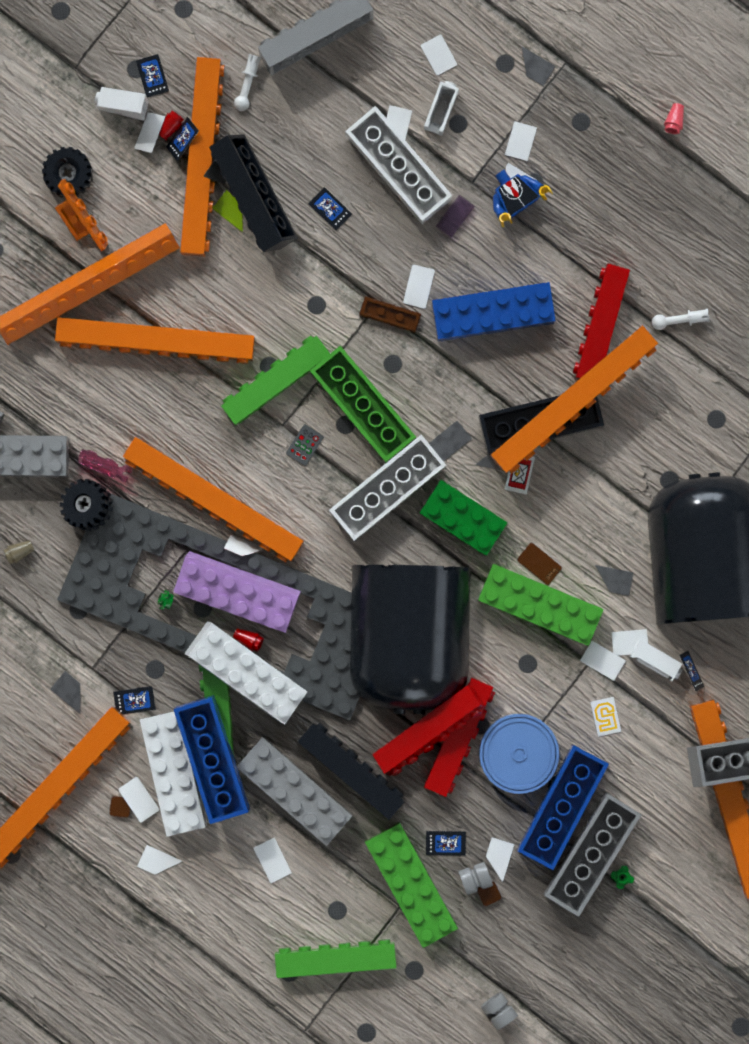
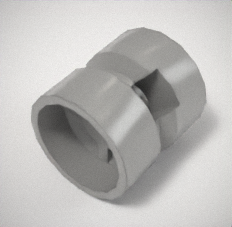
(475, 878)
(499, 1011)

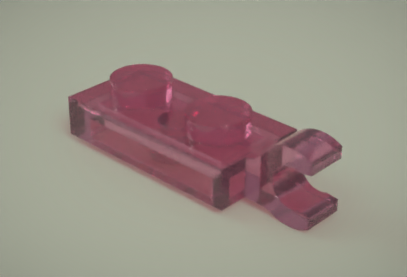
(103, 465)

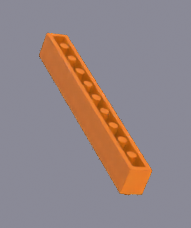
(199, 188)
(87, 283)
(155, 339)
(574, 399)
(213, 499)
(61, 782)
(728, 795)

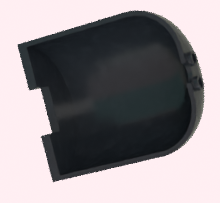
(700, 549)
(409, 635)

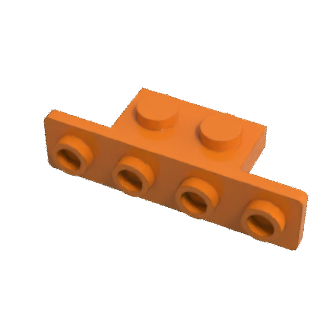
(77, 218)

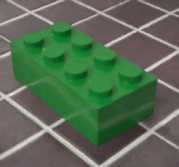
(463, 518)

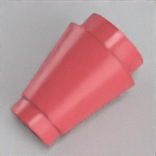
(674, 120)

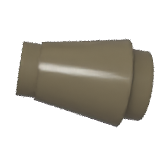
(18, 551)

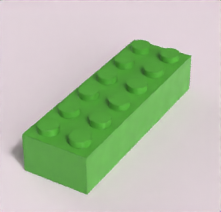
(363, 404)
(540, 604)
(411, 884)

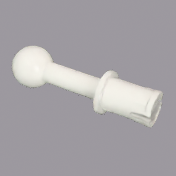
(241, 102)
(659, 321)

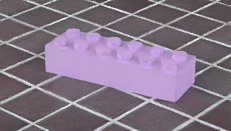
(236, 591)

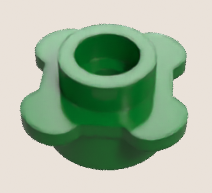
(165, 600)
(620, 883)

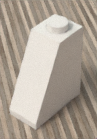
(122, 102)

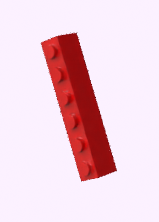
(603, 318)
(428, 731)
(456, 747)

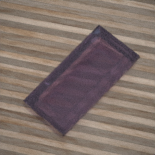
(455, 216)

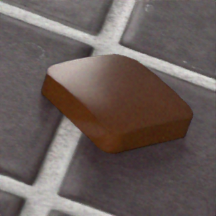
(119, 807)
(489, 894)

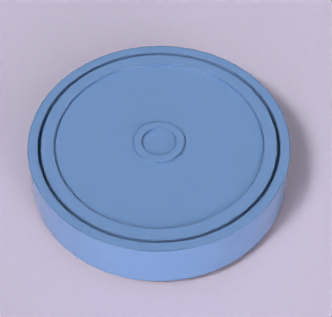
(519, 753)

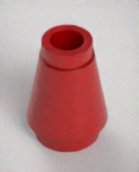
(171, 124)
(250, 640)

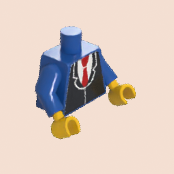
(516, 195)

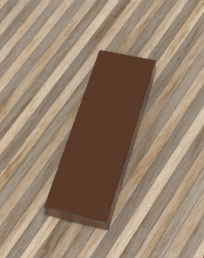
(390, 314)

